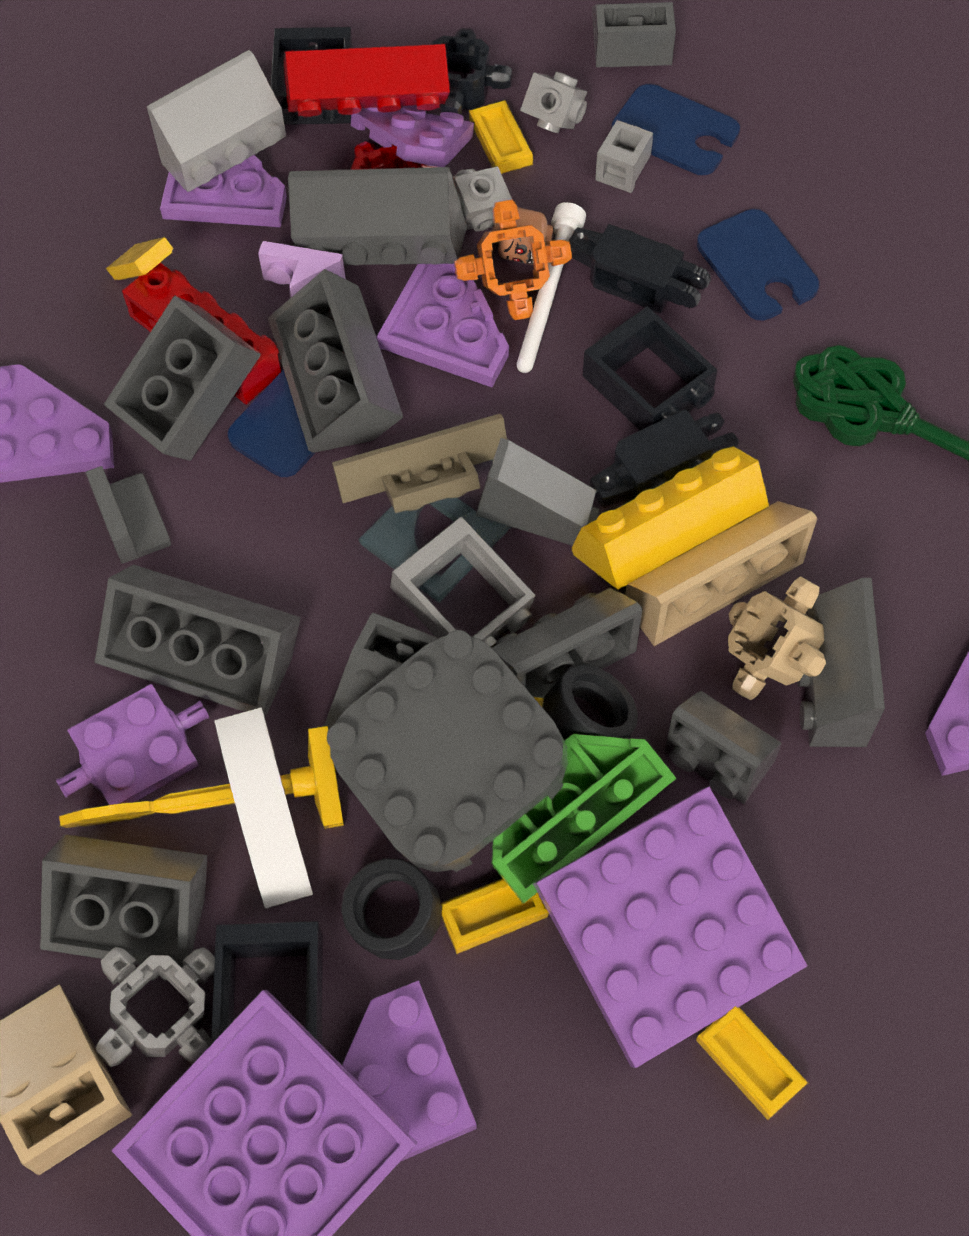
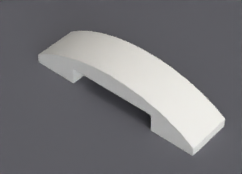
(263, 808)

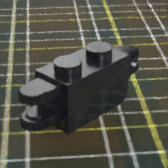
(638, 268)
(659, 454)

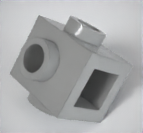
(555, 101)
(477, 195)

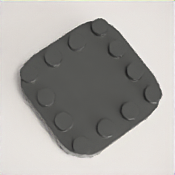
(448, 752)

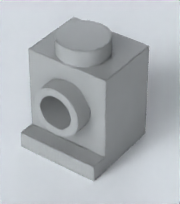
(623, 156)

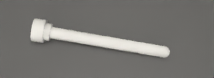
(564, 222)

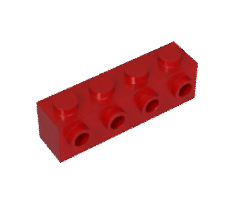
(366, 79)
(152, 293)

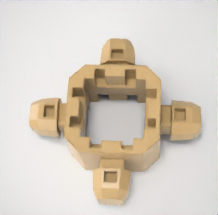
(794, 654)

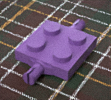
(132, 747)

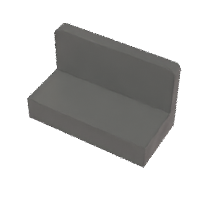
(129, 514)

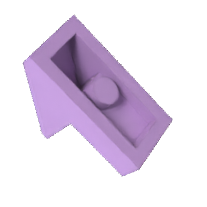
(296, 265)

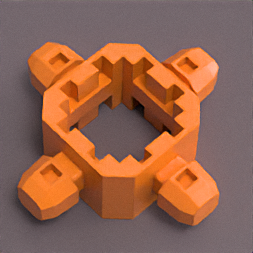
(556, 253)

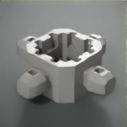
(121, 968)

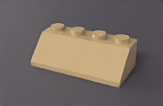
(722, 570)

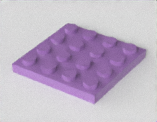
(670, 926)
(264, 1135)

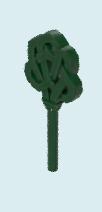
(866, 402)

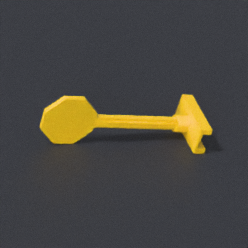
(316, 780)

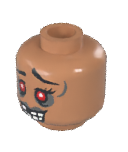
(519, 248)

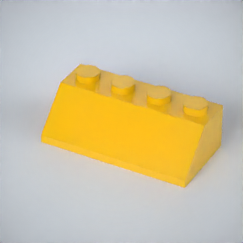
(672, 517)

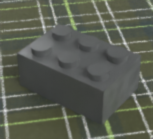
(182, 379)

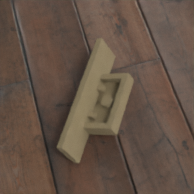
(423, 467)

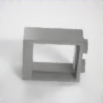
(464, 540)

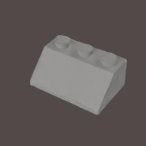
(216, 121)

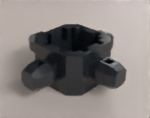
(468, 53)

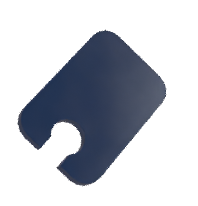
(677, 125)
(750, 255)
(272, 431)

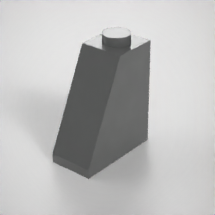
(535, 495)

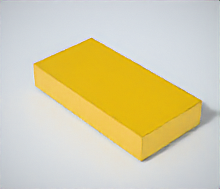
(501, 137)
(140, 259)
(488, 914)
(751, 1061)

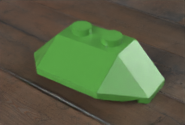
(601, 789)

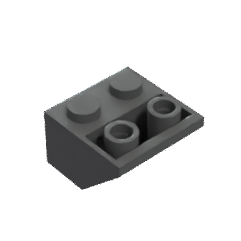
(633, 34)
(720, 746)

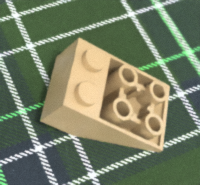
(53, 1083)

